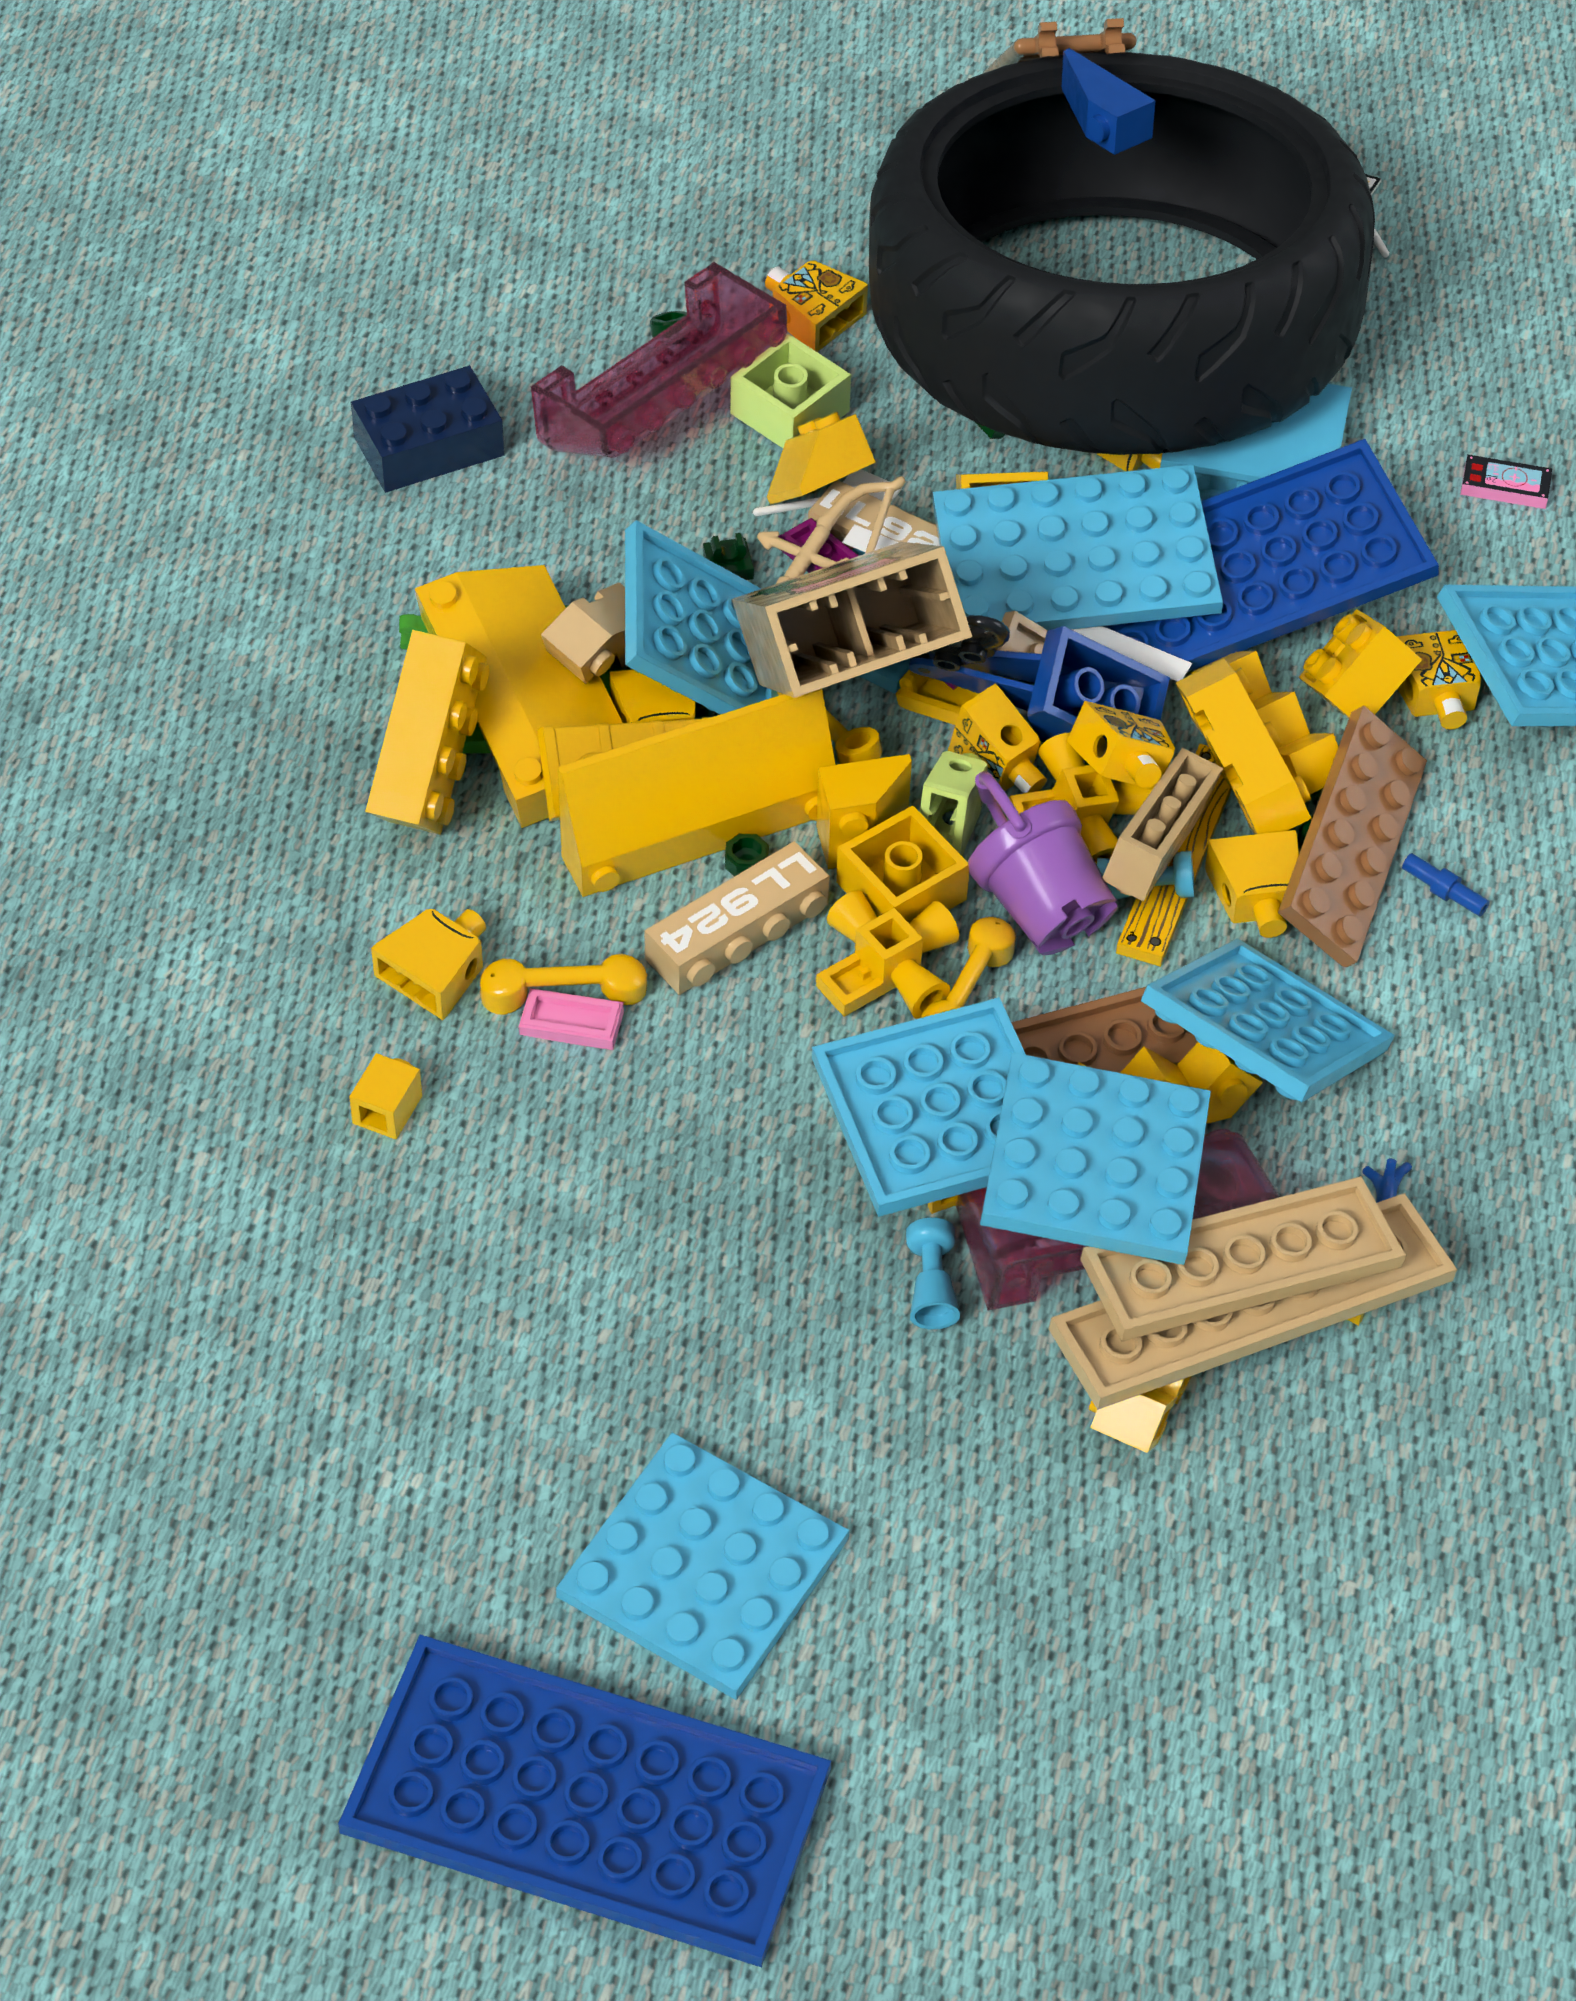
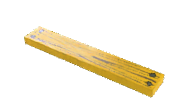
(1156, 919)

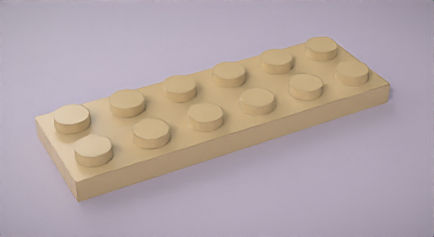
(1249, 1259)

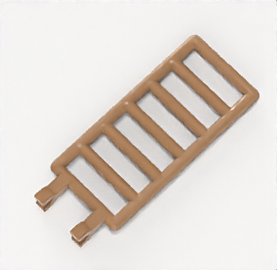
(1048, 45)

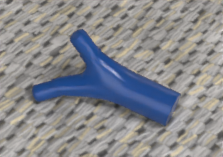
(1387, 1185)

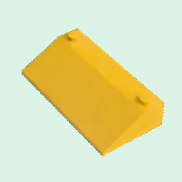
(526, 686)
(692, 790)

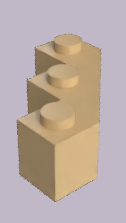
(590, 634)

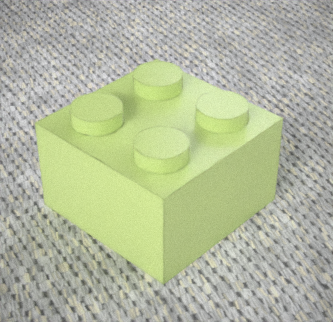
(788, 389)

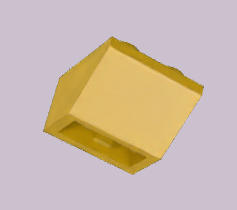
(1359, 665)

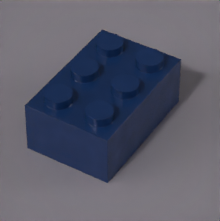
(427, 428)

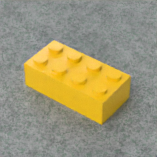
(428, 732)

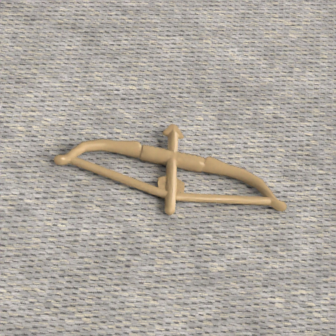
(809, 551)

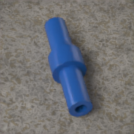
(1445, 884)

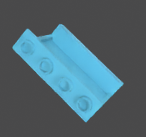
(1298, 438)

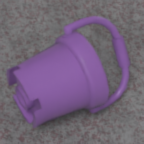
(1040, 869)

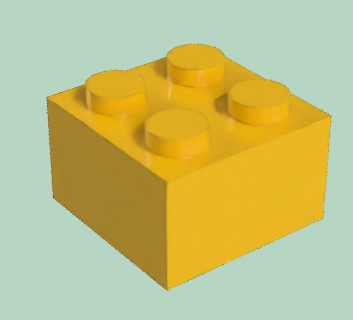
(903, 866)

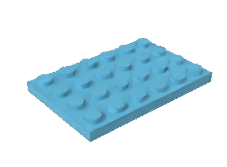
(1082, 548)

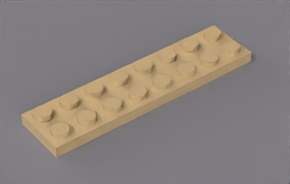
(1125, 1369)

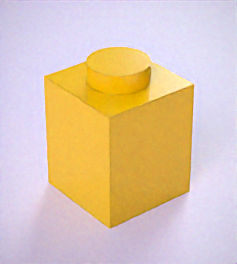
(386, 1095)

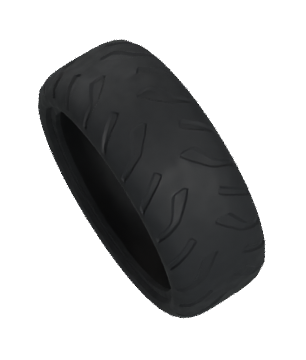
(1116, 360)

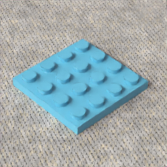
(685, 623)
(1521, 647)
(1267, 1019)
(922, 1101)
(1097, 1158)
(703, 1565)

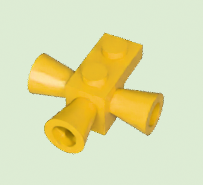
(1087, 791)
(886, 955)

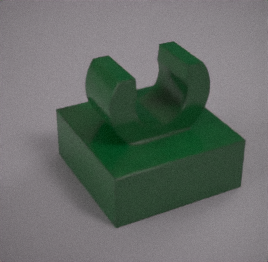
(731, 555)

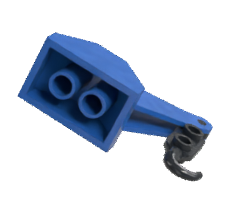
(1064, 675)

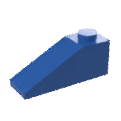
(1106, 106)

